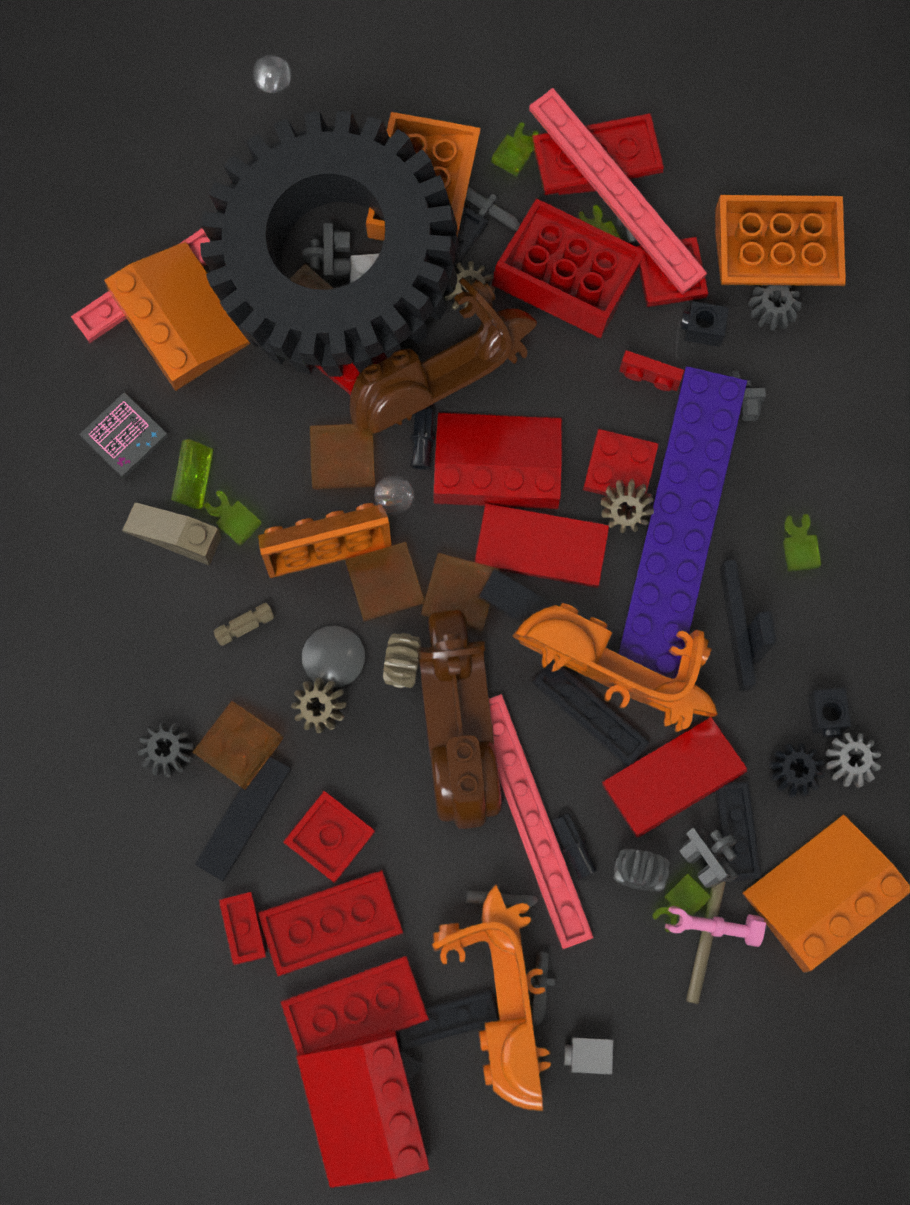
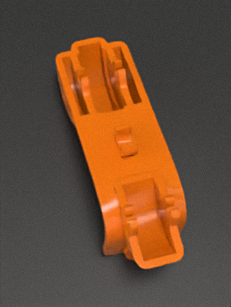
(582, 644)
(510, 1041)

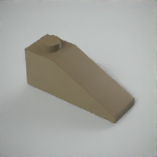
(174, 532)

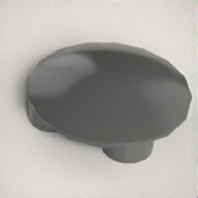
(333, 655)

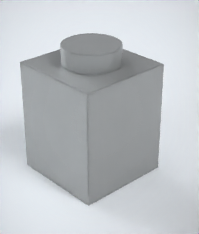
(589, 1055)

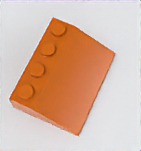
(452, 155)
(780, 240)
(176, 313)
(324, 540)
(827, 893)

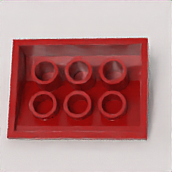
(567, 268)
(498, 460)
(363, 1110)

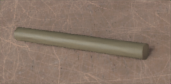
(704, 946)

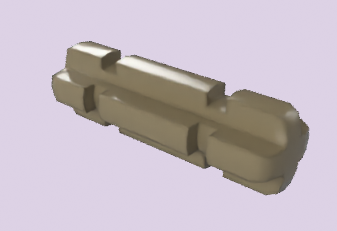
(243, 624)

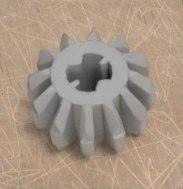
(864, 765)

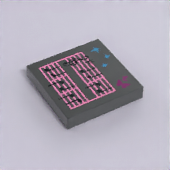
(123, 435)

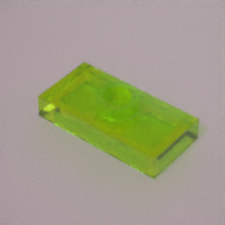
(192, 474)

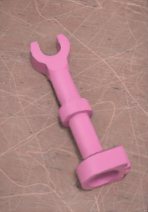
(752, 931)

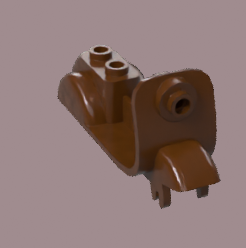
(404, 385)
(459, 723)

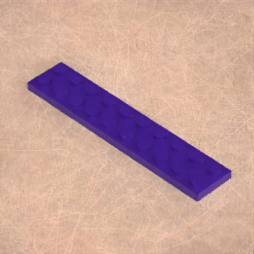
(682, 519)

